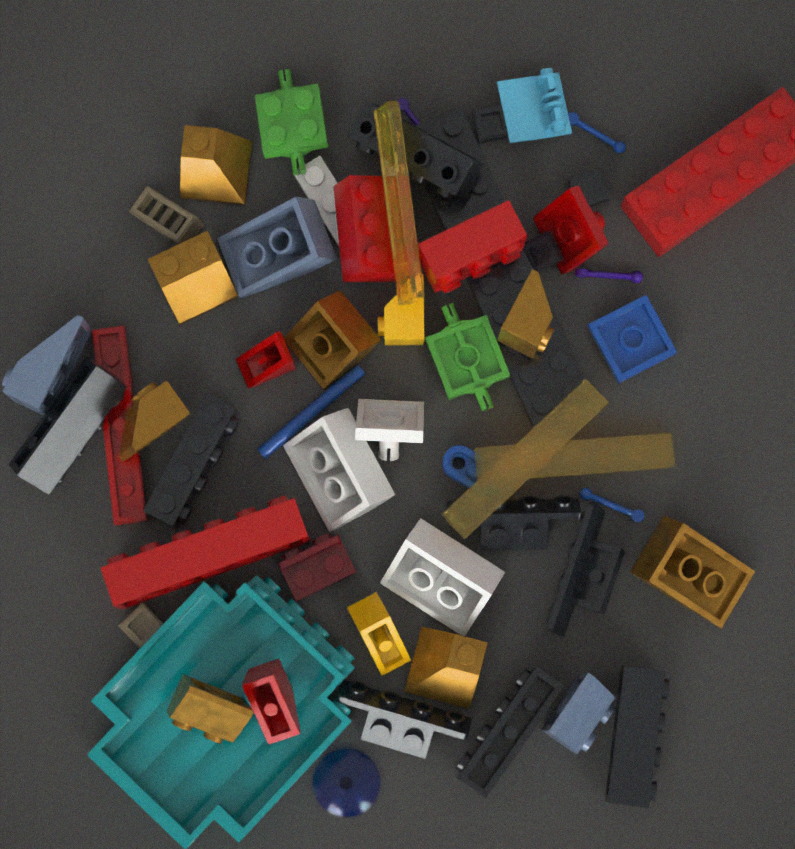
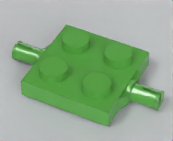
(291, 121)
(467, 357)

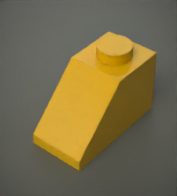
(403, 323)
(379, 633)

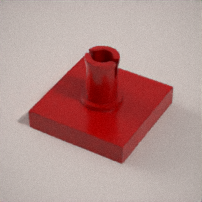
(573, 227)

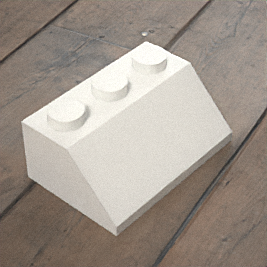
(338, 469)
(442, 577)

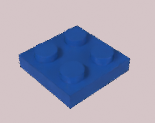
(632, 339)

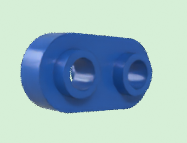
(466, 475)

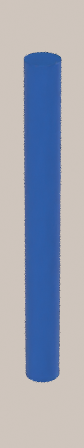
(311, 411)

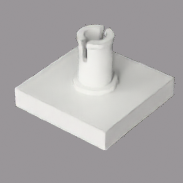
(389, 424)

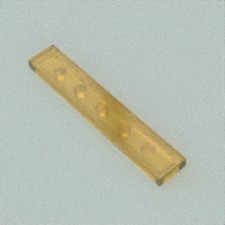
(398, 203)
(593, 456)
(525, 459)

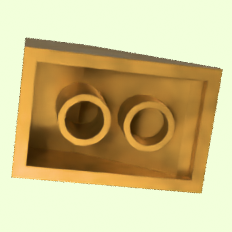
(692, 571)

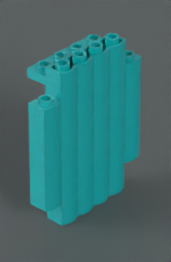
(179, 772)

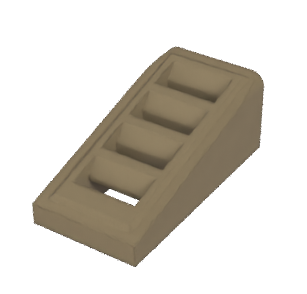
(183, 228)

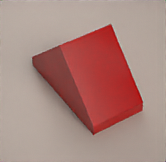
(266, 361)

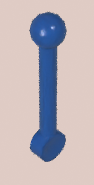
(619, 146)
(636, 515)

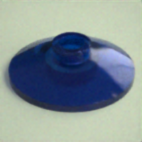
(353, 765)

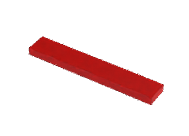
(124, 477)

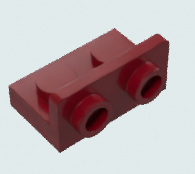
(316, 567)

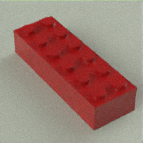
(715, 174)
(204, 554)

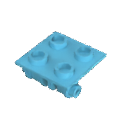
(534, 107)

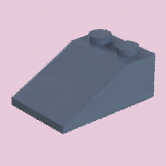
(277, 247)
(48, 367)
(580, 713)

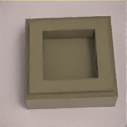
(141, 625)

